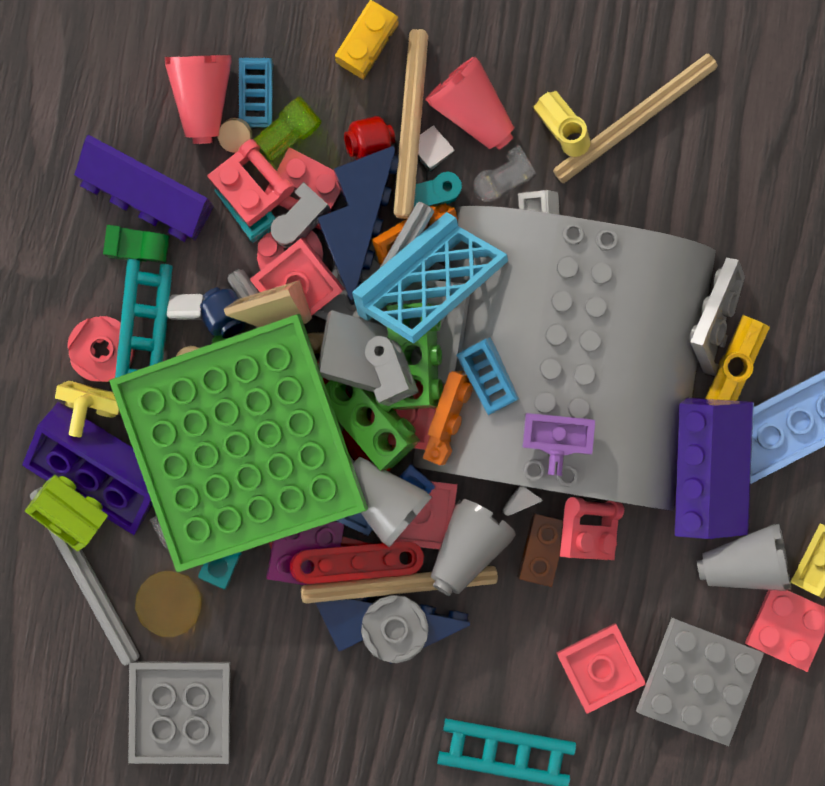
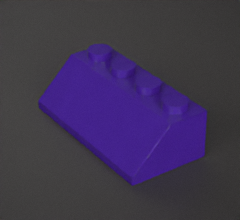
(143, 189)
(95, 463)
(713, 468)

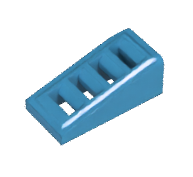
(267, 79)
(471, 370)

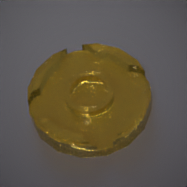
(168, 603)

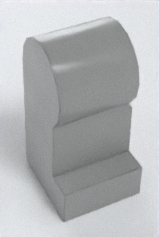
(301, 217)
(391, 369)

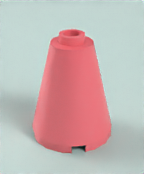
(199, 93)
(473, 105)

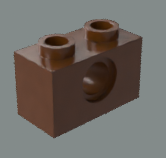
(541, 550)

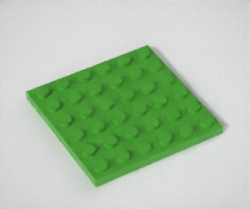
(238, 443)

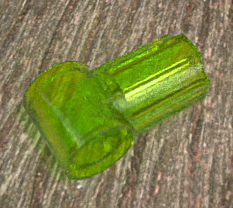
(294, 124)

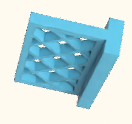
(412, 265)

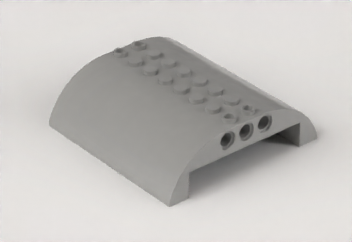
(587, 330)

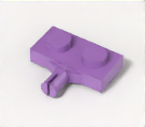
(558, 437)

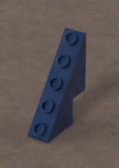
(352, 228)
(346, 617)

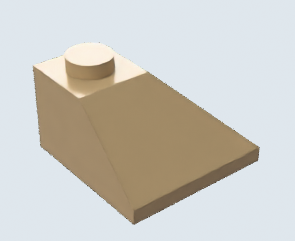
(271, 305)

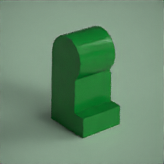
(135, 244)

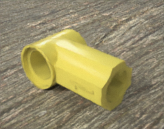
(562, 123)

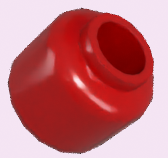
(368, 137)

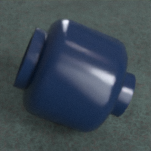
(214, 316)

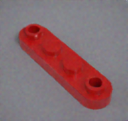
(356, 562)

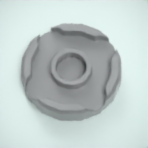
(394, 629)

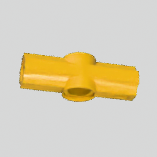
(746, 346)

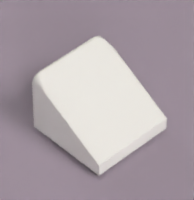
(433, 148)
(540, 201)
(184, 307)
(520, 500)

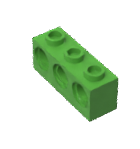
(427, 369)
(372, 436)

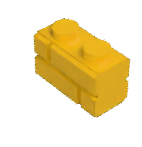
(366, 39)

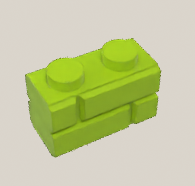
(67, 512)

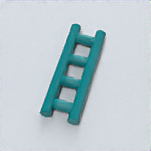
(131, 310)
(488, 764)

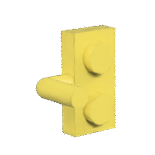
(80, 398)
(811, 570)

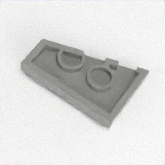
(715, 309)

